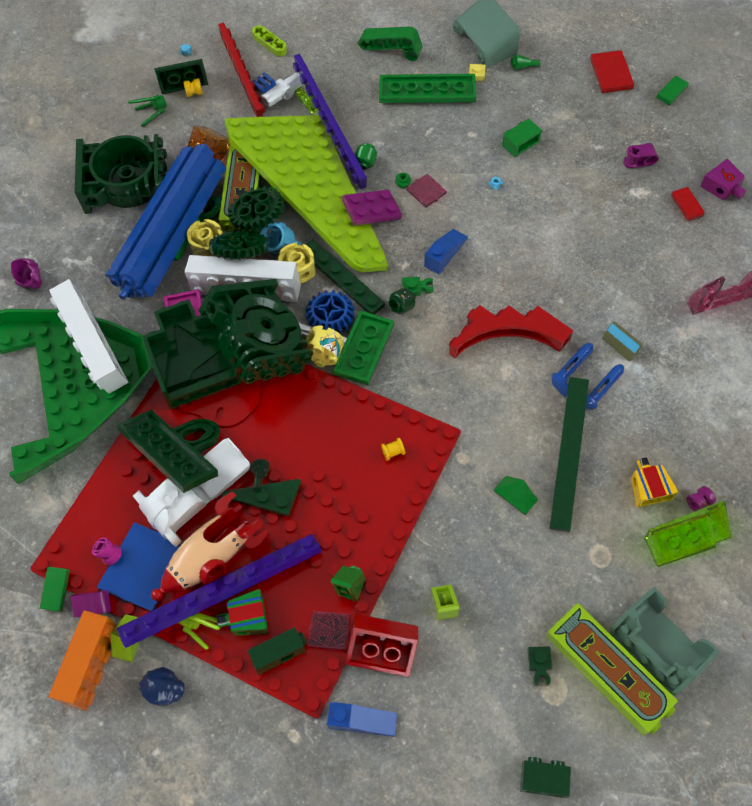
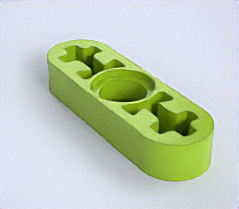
(261, 35)

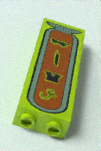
(239, 177)
(612, 670)

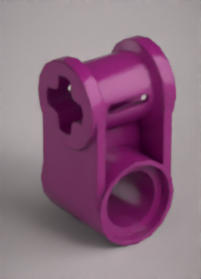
(641, 156)

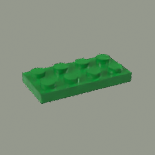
(363, 347)

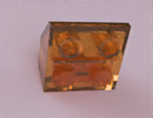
(215, 141)

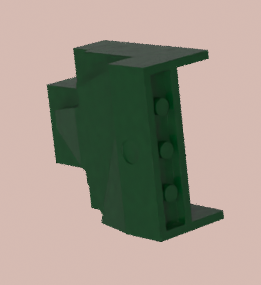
(188, 355)

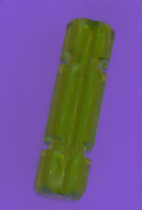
(307, 101)

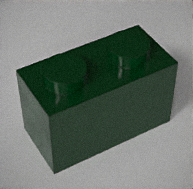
(545, 778)

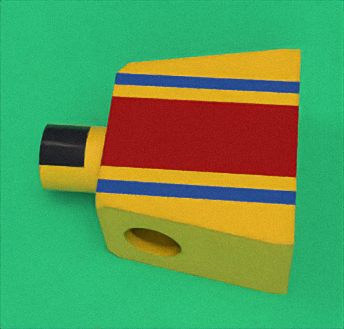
(652, 484)

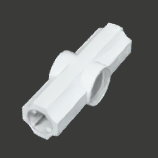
(282, 90)

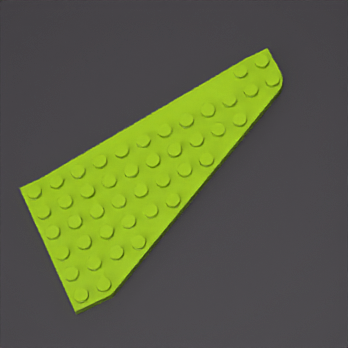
(307, 171)

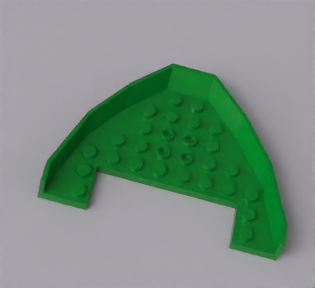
(71, 400)

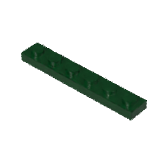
(345, 279)

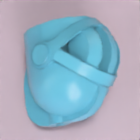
(279, 236)

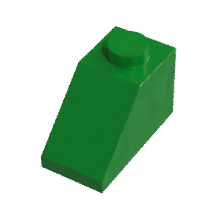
(348, 582)

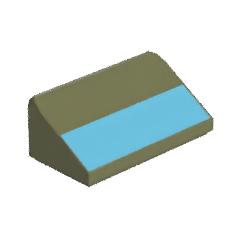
(622, 341)

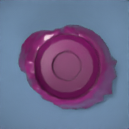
(26, 273)

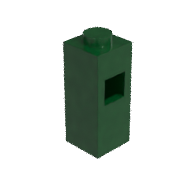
(277, 650)

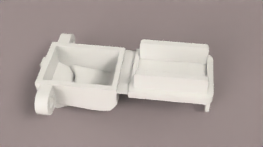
(170, 508)

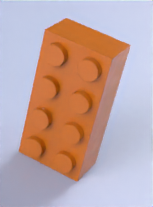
(84, 662)

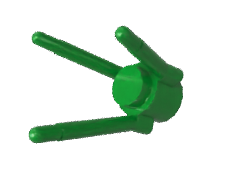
(157, 103)

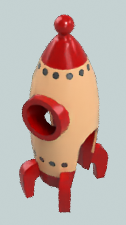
(200, 558)

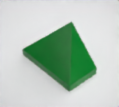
(516, 493)

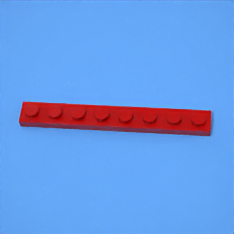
(240, 67)

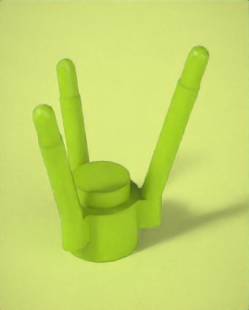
(193, 623)

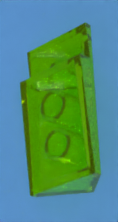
(689, 534)

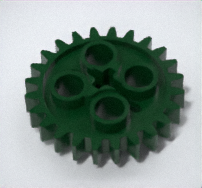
(262, 202)
(238, 245)

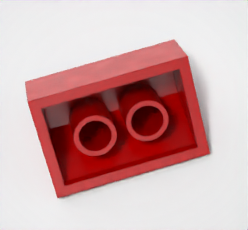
(382, 645)

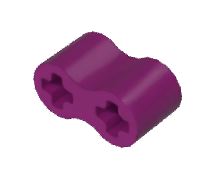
(94, 602)

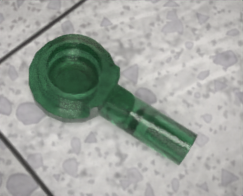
(260, 469)

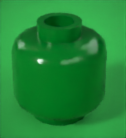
(366, 155)

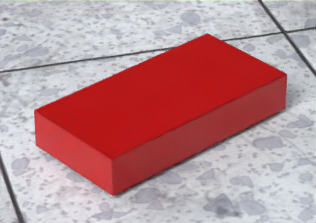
(687, 203)

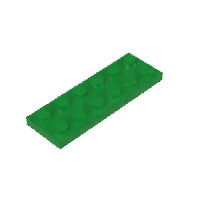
(427, 88)

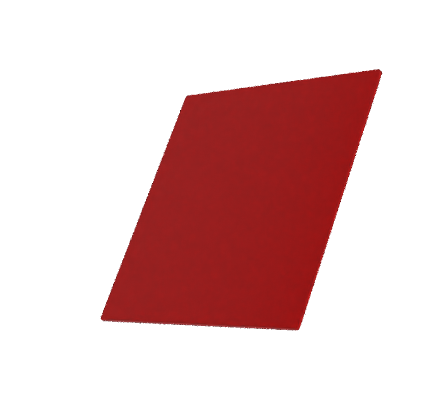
(348, 500)

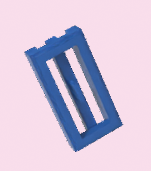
(262, 80)

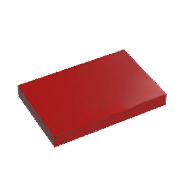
(611, 71)

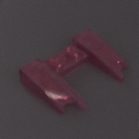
(711, 297)

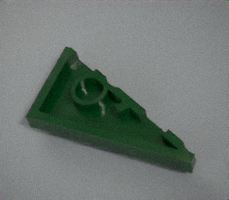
(273, 497)

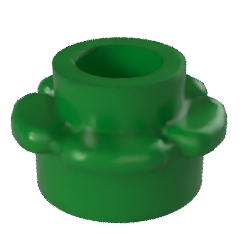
(403, 180)

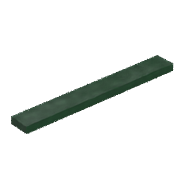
(569, 455)

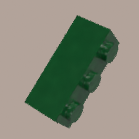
(172, 76)

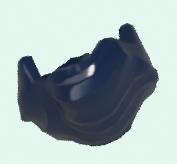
(161, 687)

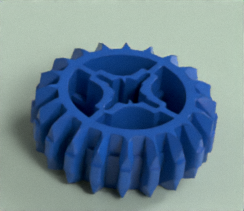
(327, 308)

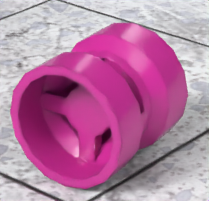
(104, 549)

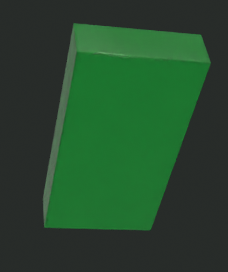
(672, 90)
(54, 589)

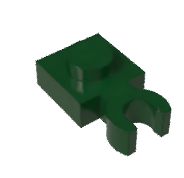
(540, 661)

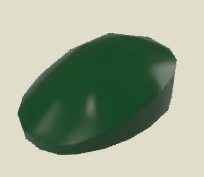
(211, 208)

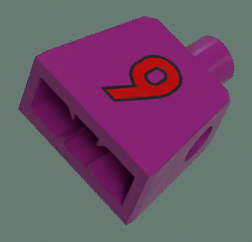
(724, 181)

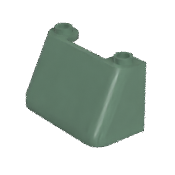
(490, 31)
(661, 644)

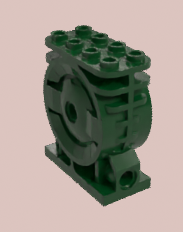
(117, 161)
(253, 327)

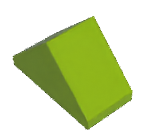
(445, 602)
(118, 649)

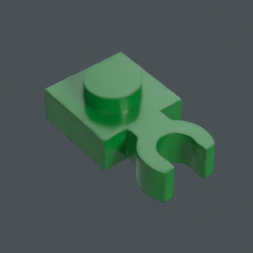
(416, 286)

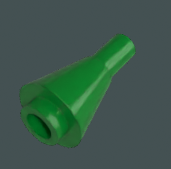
(520, 62)

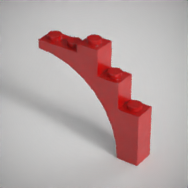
(510, 323)

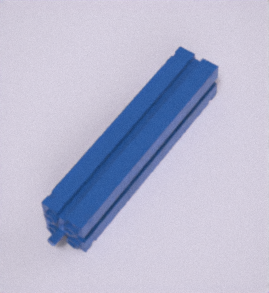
(165, 222)

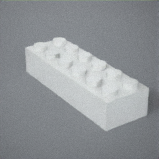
(210, 271)
(88, 337)

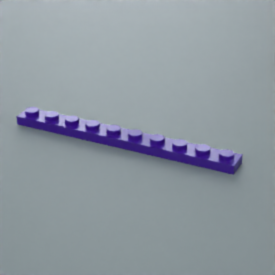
(330, 122)
(217, 590)

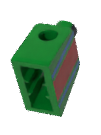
(245, 615)

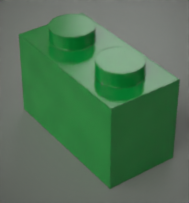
(521, 137)

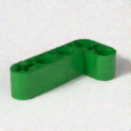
(392, 38)

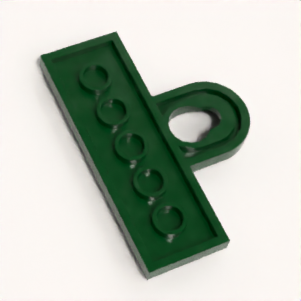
(168, 449)

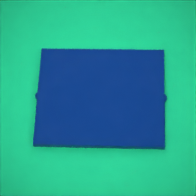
(139, 567)

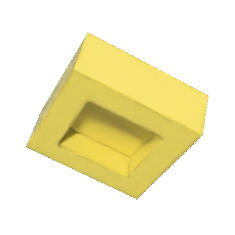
(478, 70)

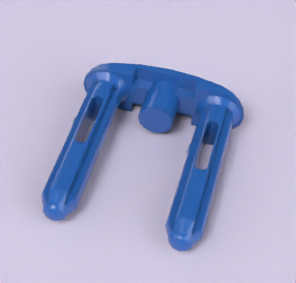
(560, 380)

